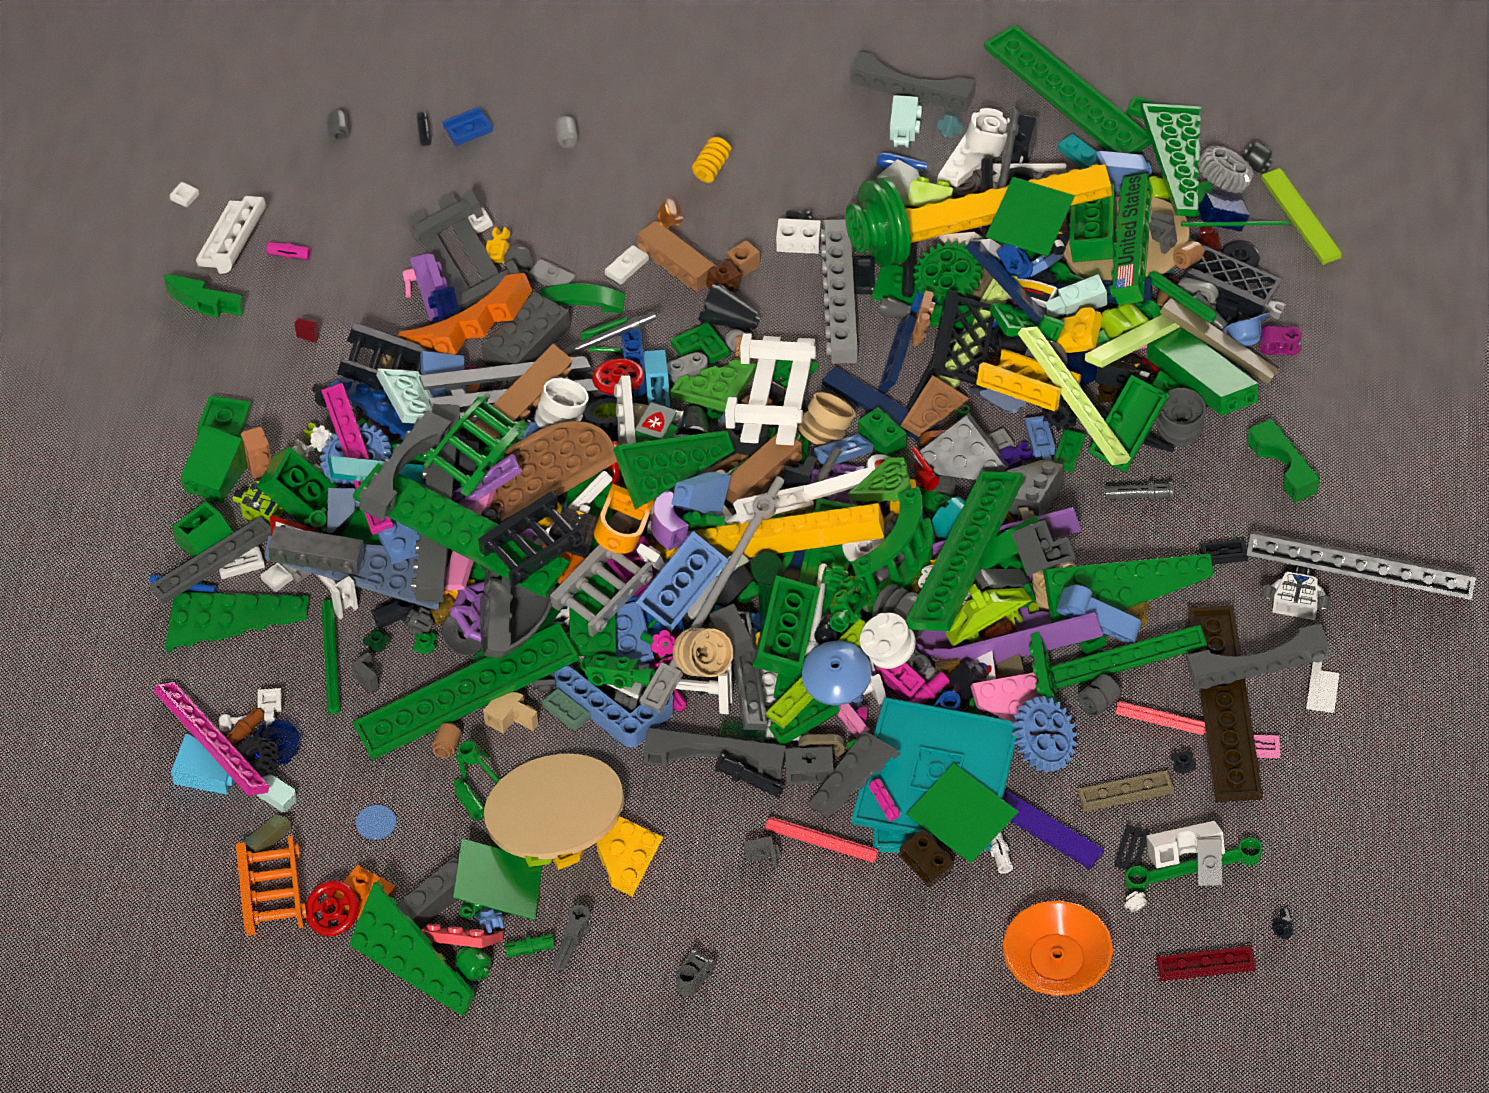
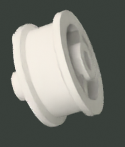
(887, 640)

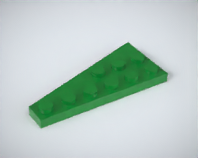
(223, 615)

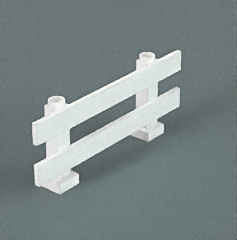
(757, 410)

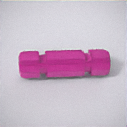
(884, 799)

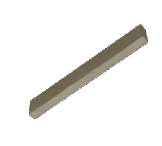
(1219, 340)

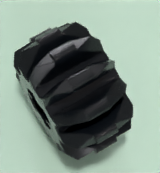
(1064, 420)

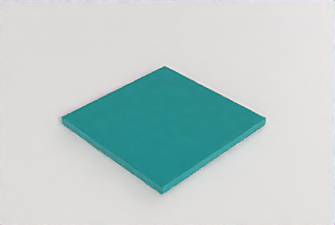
(928, 745)

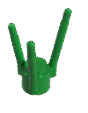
(593, 332)
(318, 520)
(470, 754)

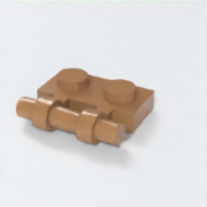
(922, 318)

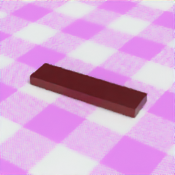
(1205, 963)

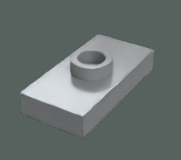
(550, 274)
(1209, 861)

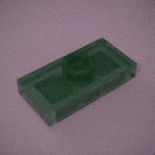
(736, 731)

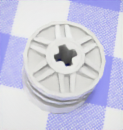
(560, 402)

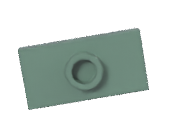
(566, 709)

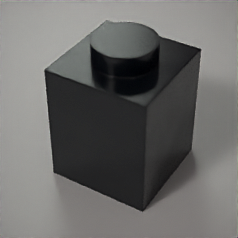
(964, 677)

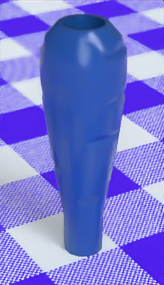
(885, 159)

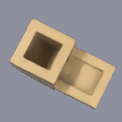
(509, 708)

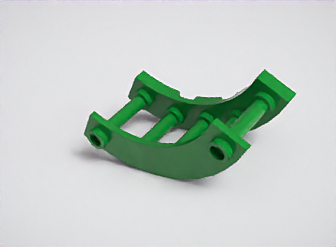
(510, 432)
(918, 553)

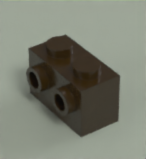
(926, 858)

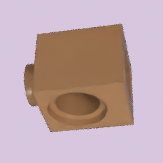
(744, 258)

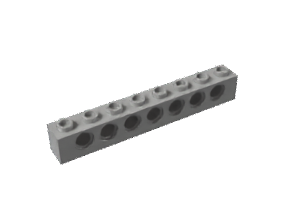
(840, 293)

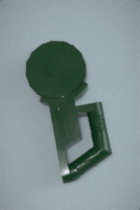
(764, 569)

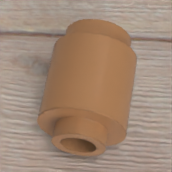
(1188, 254)
(446, 740)

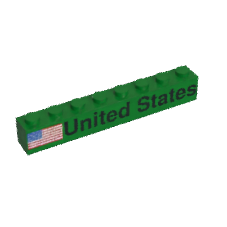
(1132, 240)

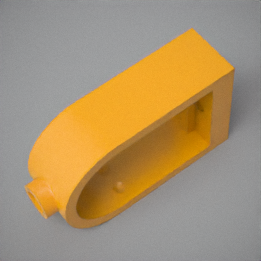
(616, 542)

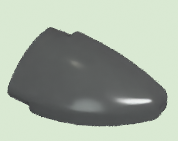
(509, 615)

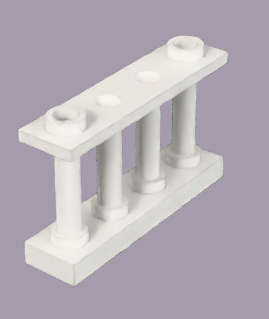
(786, 502)

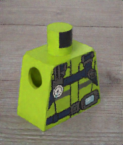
(256, 504)

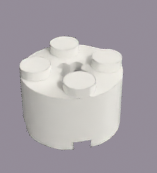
(987, 132)

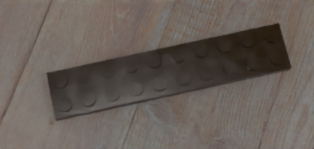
(1227, 713)

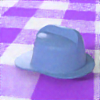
(1246, 331)

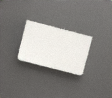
(1322, 689)

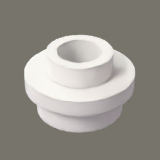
(1135, 901)

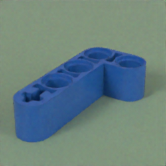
(633, 351)

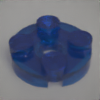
(289, 738)

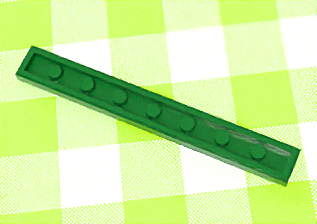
(1128, 657)

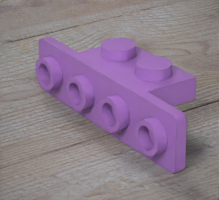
(428, 277)

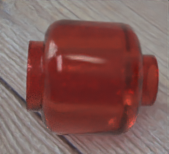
(999, 628)

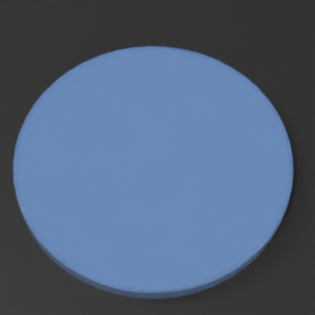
(376, 822)

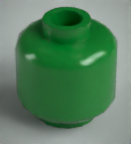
(473, 963)

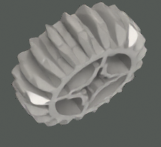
(1225, 169)

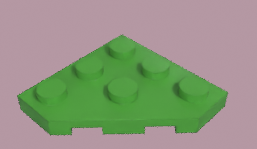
(715, 385)
(884, 482)

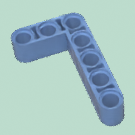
(575, 684)

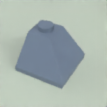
(998, 399)
(340, 508)

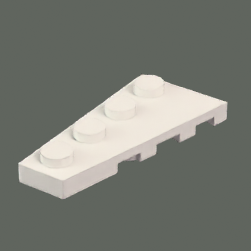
(961, 164)
(624, 411)

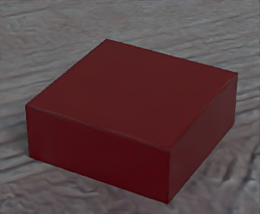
(306, 330)

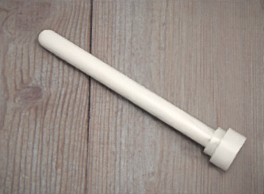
(818, 611)

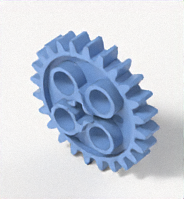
(375, 443)
(1043, 750)

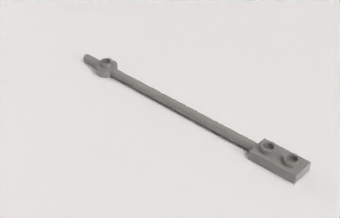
(668, 676)

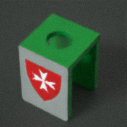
(656, 424)

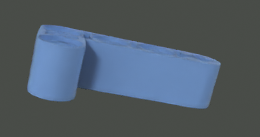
(1077, 601)

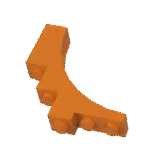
(476, 321)

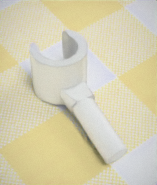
(226, 722)

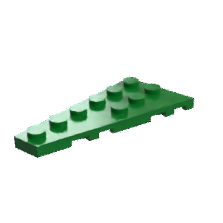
(658, 464)
(404, 949)

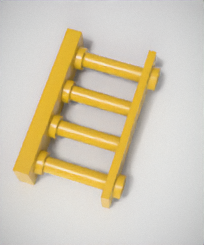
(1021, 379)

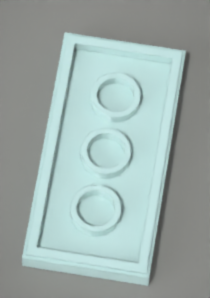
(405, 393)

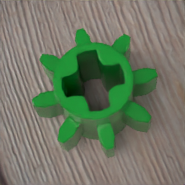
(833, 576)

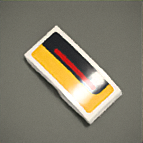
(1038, 291)

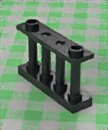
(381, 344)
(528, 519)

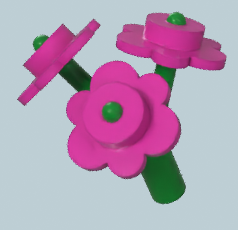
(660, 644)

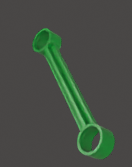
(1063, 275)
(1190, 866)

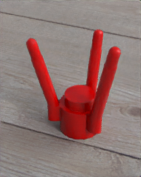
(925, 477)

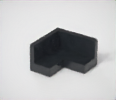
(798, 474)

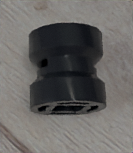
(824, 632)

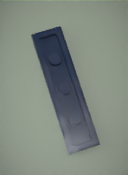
(897, 354)

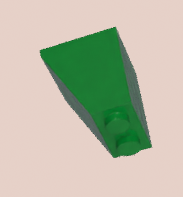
(214, 464)

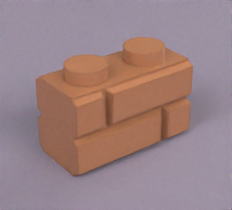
(256, 451)

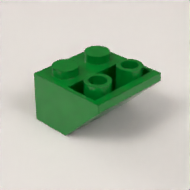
(200, 529)

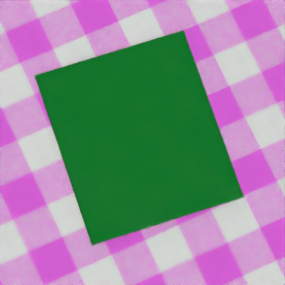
(1030, 216)
(962, 813)
(496, 880)

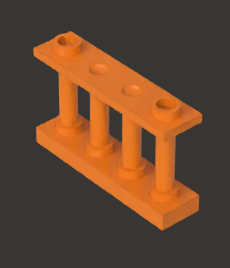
(249, 878)

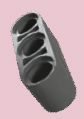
(1000, 579)

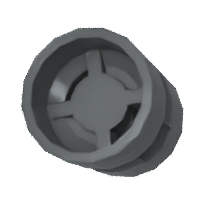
(1099, 695)

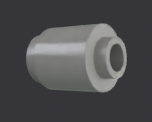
(566, 131)

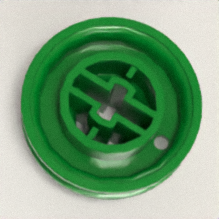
(879, 223)

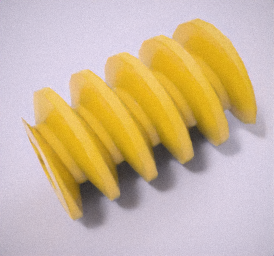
(711, 159)

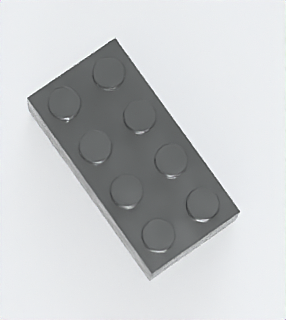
(528, 335)

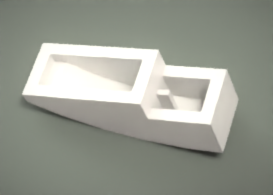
(965, 238)

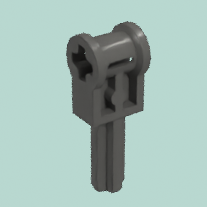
(573, 934)

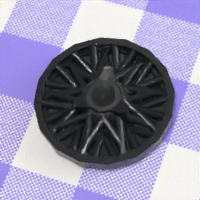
(1243, 252)

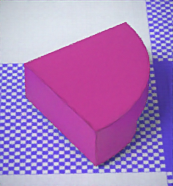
(863, 713)

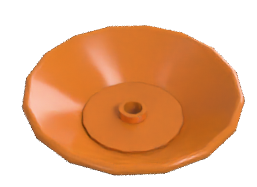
(1061, 931)

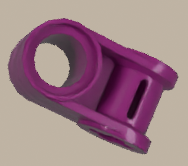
(1278, 340)

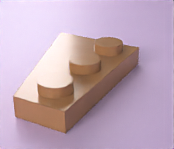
(933, 406)

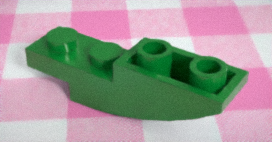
(196, 297)

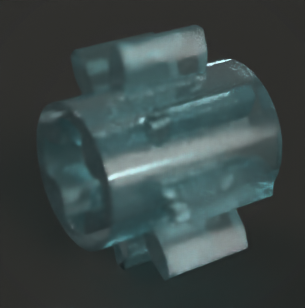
(949, 126)

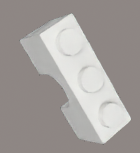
(1167, 846)

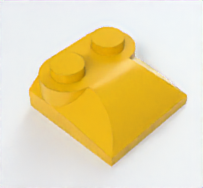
(1080, 331)

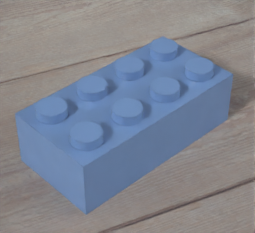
(681, 581)

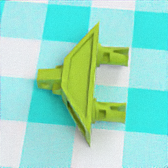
(984, 610)

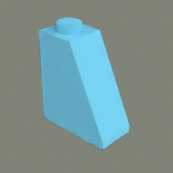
(657, 377)
(198, 769)

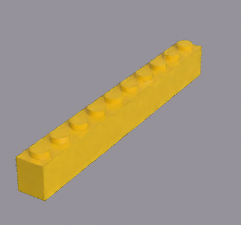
(981, 208)
(796, 532)

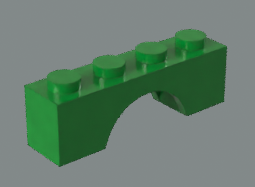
(1269, 441)

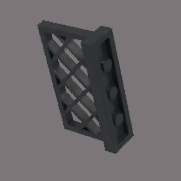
(1249, 303)
(946, 329)

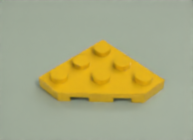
(627, 854)

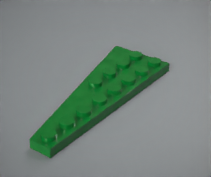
(1176, 145)
(1127, 582)

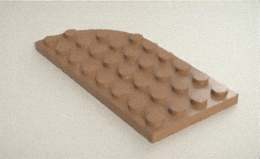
(554, 462)

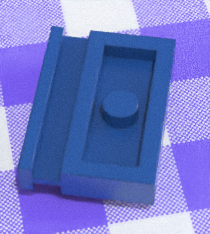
(467, 126)

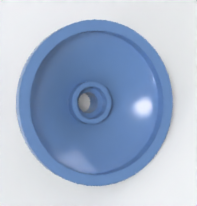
(837, 684)

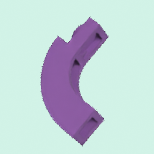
(665, 522)

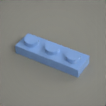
(851, 448)

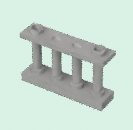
(579, 581)

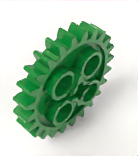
(947, 271)

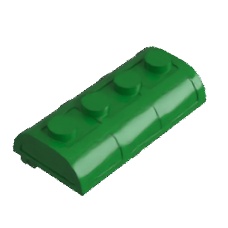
(1133, 418)

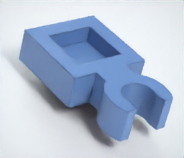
(489, 919)

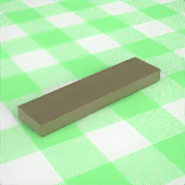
(1125, 791)

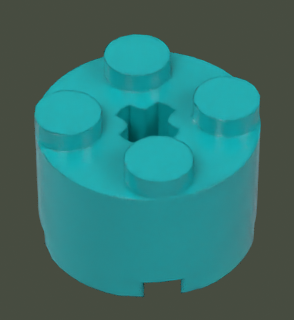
(945, 518)

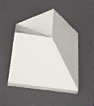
(900, 175)

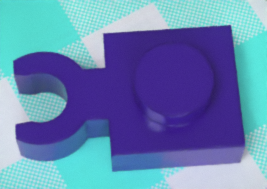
(1015, 456)

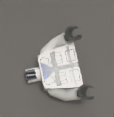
(1297, 595)

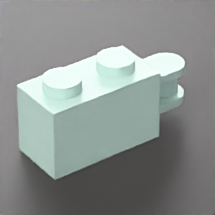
(904, 120)
(1077, 296)

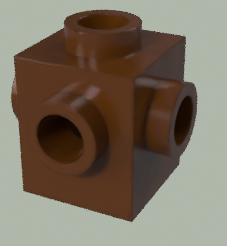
(724, 274)

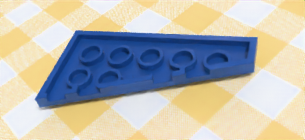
(374, 405)

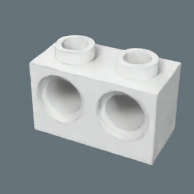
(798, 236)

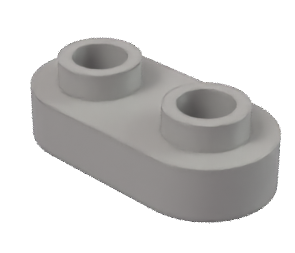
(1194, 286)
(687, 365)

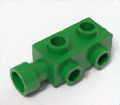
(848, 603)
(615, 668)

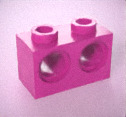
(901, 680)

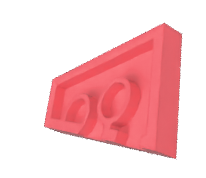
(463, 937)

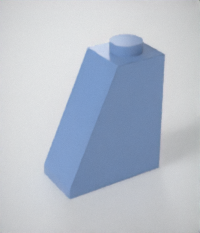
(1122, 166)
(702, 493)

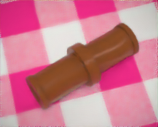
(245, 726)

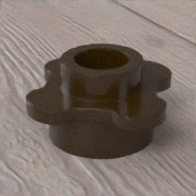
(1107, 394)

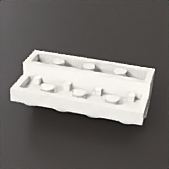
(231, 233)

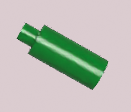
(469, 799)

